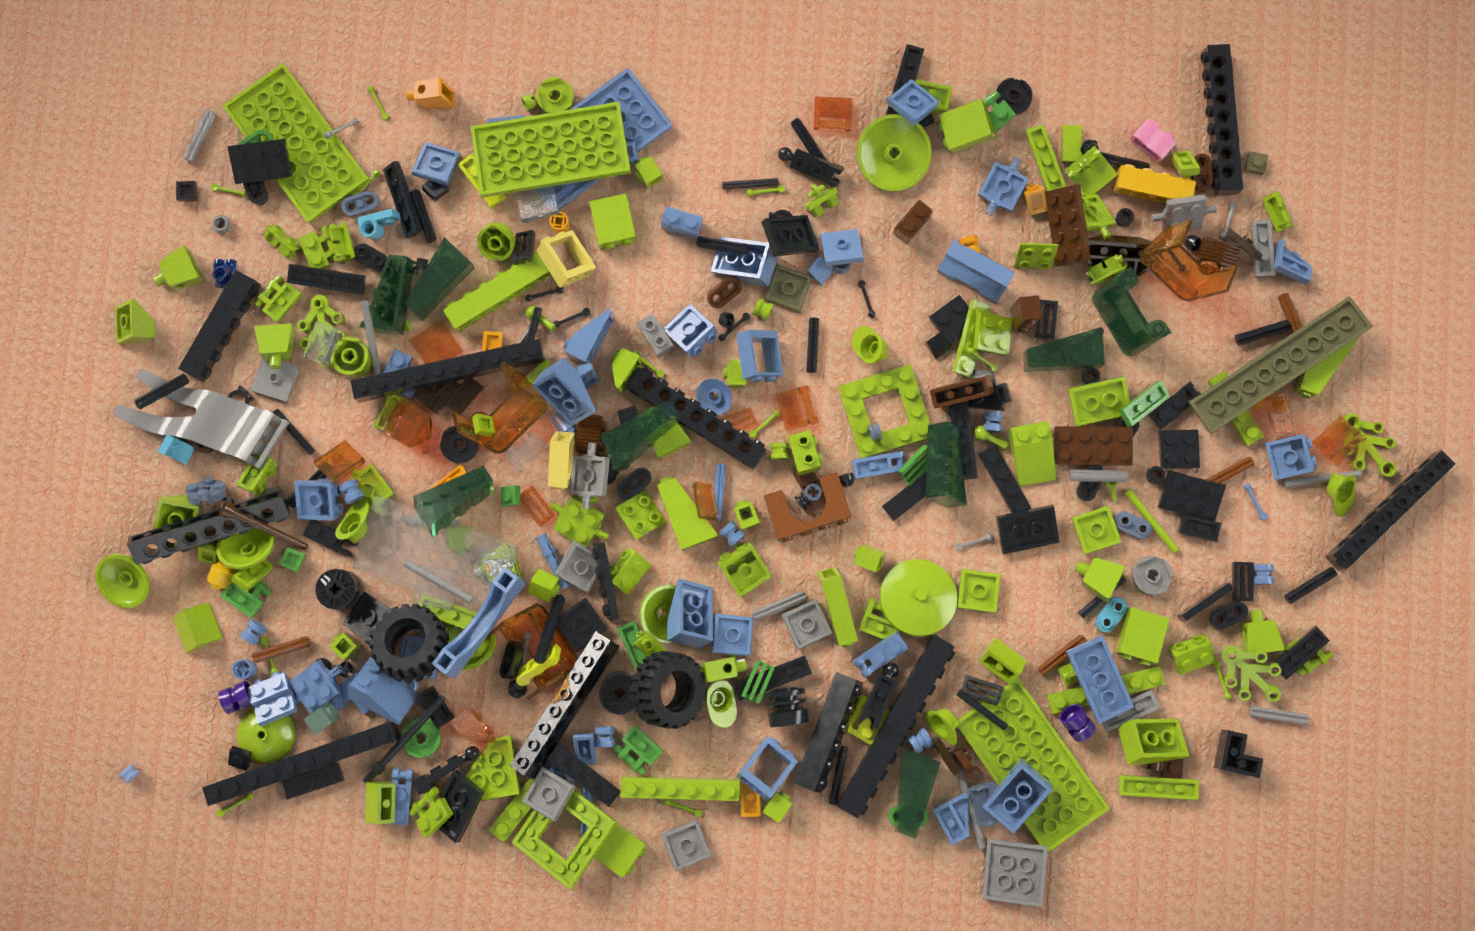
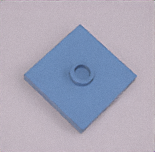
(912, 102)
(436, 163)
(841, 247)
(732, 635)

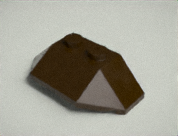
(1127, 246)

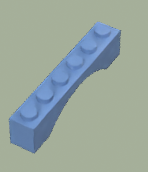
(461, 649)

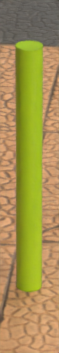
(1154, 524)

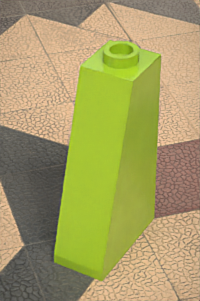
(1314, 380)
(683, 515)
(837, 606)

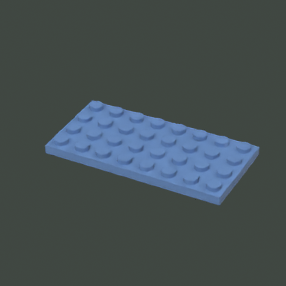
(641, 122)

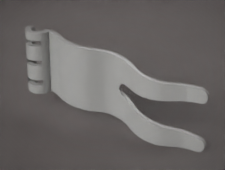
(218, 422)

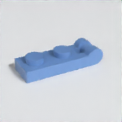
(877, 465)
(881, 653)
(403, 795)

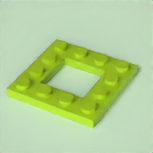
(852, 398)
(566, 870)

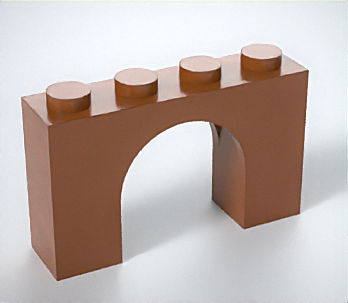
(787, 525)

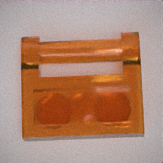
(832, 108)
(790, 408)
(1334, 435)

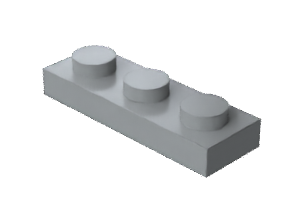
(1263, 241)
(1142, 703)

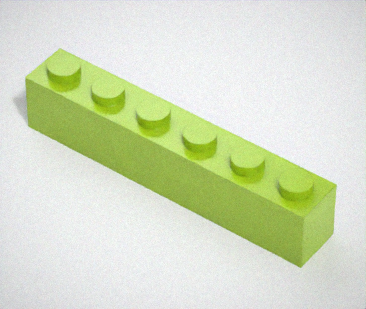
(496, 292)
(680, 788)

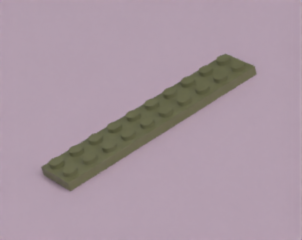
(1280, 364)

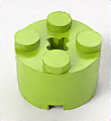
(346, 349)

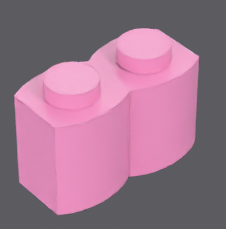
(1153, 140)

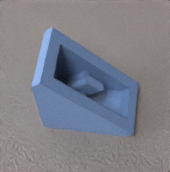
(585, 747)

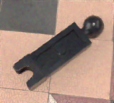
(812, 165)
(879, 696)
(427, 781)

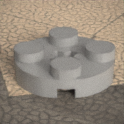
(1147, 585)

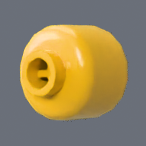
(220, 576)

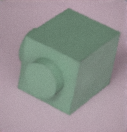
(322, 718)

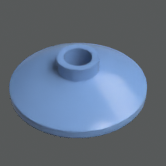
(707, 398)

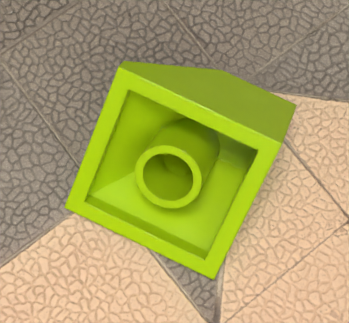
(133, 323)
(623, 367)
(175, 509)

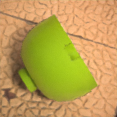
(496, 241)

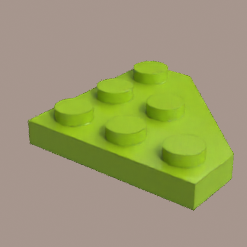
(493, 770)

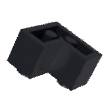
(1231, 755)

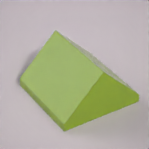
(197, 627)

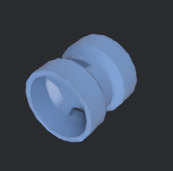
(993, 421)
(351, 491)
(732, 534)
(1264, 574)
(253, 632)
(240, 668)
(606, 741)
(920, 741)

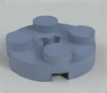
(206, 490)

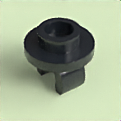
(420, 263)

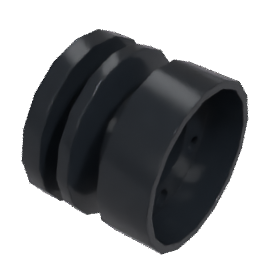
(350, 590)
(609, 698)
(787, 707)

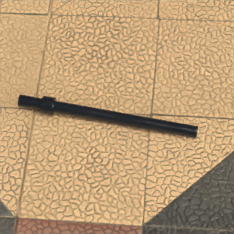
(380, 765)

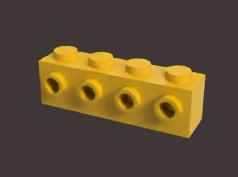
(1152, 185)

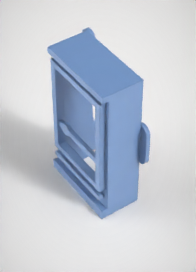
(975, 271)

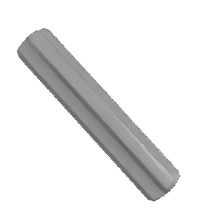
(199, 136)
(1098, 475)
(779, 605)
(1278, 715)

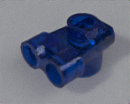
(223, 271)

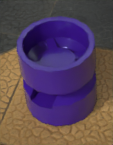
(233, 698)
(1077, 722)

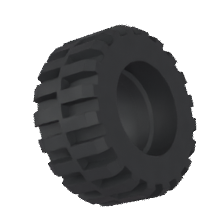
(393, 627)
(648, 684)

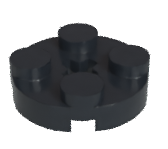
(1017, 87)
(454, 454)

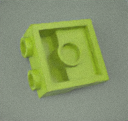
(744, 568)

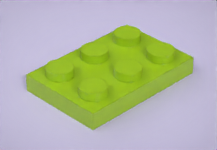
(1098, 400)

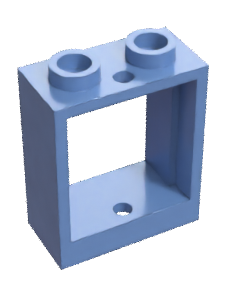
(770, 352)
(755, 783)

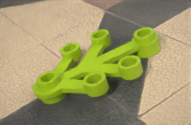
(320, 313)
(1368, 446)
(1249, 671)

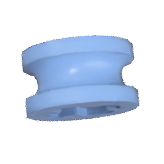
(129, 774)

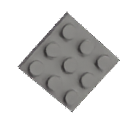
(1015, 872)

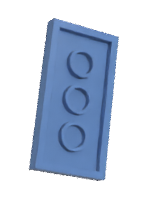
(1099, 679)

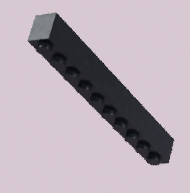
(447, 371)
(893, 731)
(301, 763)

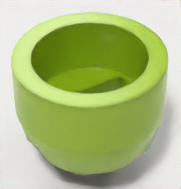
(529, 102)

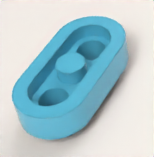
(1110, 613)

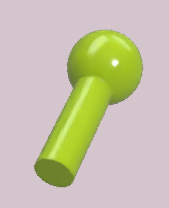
(543, 320)
(982, 434)

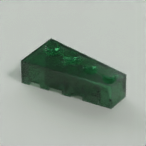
(439, 279)
(394, 287)
(1068, 353)
(632, 438)
(944, 466)
(451, 499)
(914, 789)

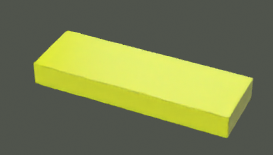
(468, 167)

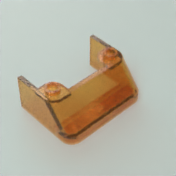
(1180, 270)
(510, 418)
(533, 621)

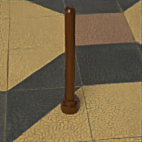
(230, 511)

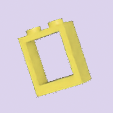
(555, 265)
(561, 459)

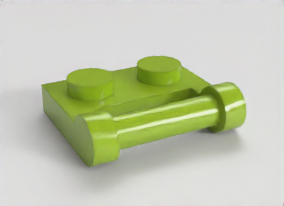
(875, 625)

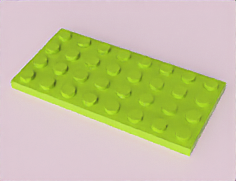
(550, 149)
(320, 166)
(1032, 737)

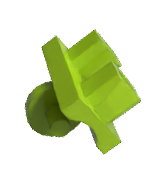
(828, 196)

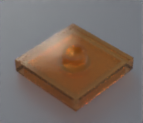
(436, 343)
(339, 462)

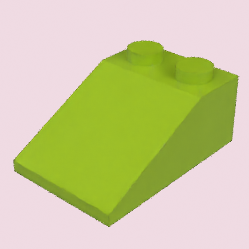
(1032, 453)
(1152, 741)

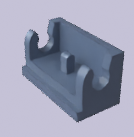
(979, 795)

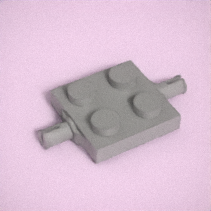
(1184, 209)
(589, 476)

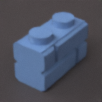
(682, 222)

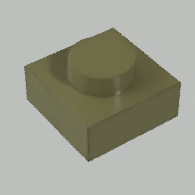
(1256, 163)

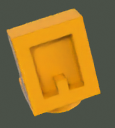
(1035, 199)

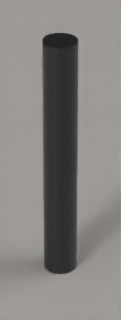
(750, 183)
(534, 324)
(296, 434)
(1096, 601)
(981, 709)
(838, 775)

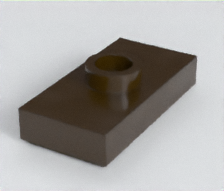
(1245, 243)
(464, 395)
(947, 755)

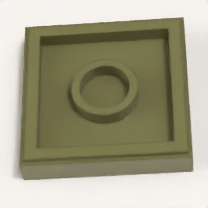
(788, 288)

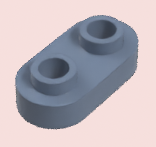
(360, 202)
(1133, 525)

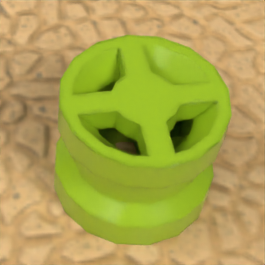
(763, 309)
(779, 451)

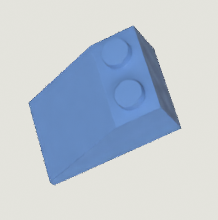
(751, 268)
(587, 340)
(565, 391)
(691, 615)
(381, 693)
(1018, 795)

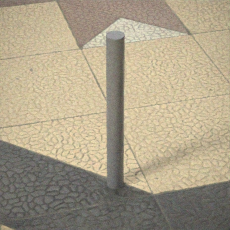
(370, 337)
(1317, 479)
(438, 581)
(977, 830)

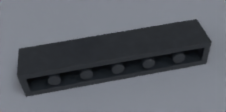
(219, 326)
(828, 733)

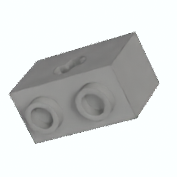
(655, 335)

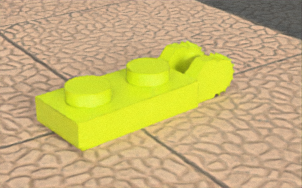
(532, 669)

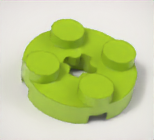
(546, 90)

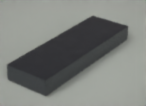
(906, 498)
(1205, 601)
(1301, 652)
(313, 780)

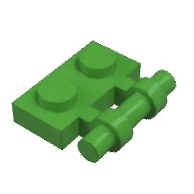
(1001, 112)
(246, 601)
(642, 746)

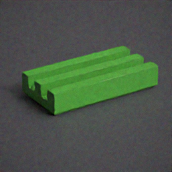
(913, 468)
(751, 696)

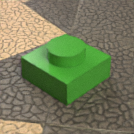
(510, 496)
(292, 559)

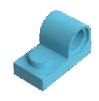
(377, 221)
(176, 449)

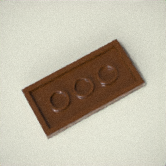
(1068, 225)
(1093, 445)

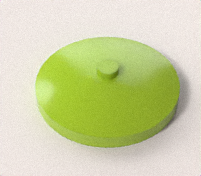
(893, 153)
(918, 597)

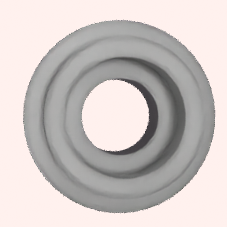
(221, 219)

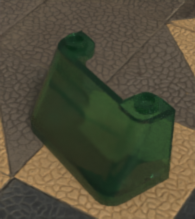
(1124, 317)

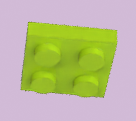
(992, 333)
(1096, 530)
(978, 590)

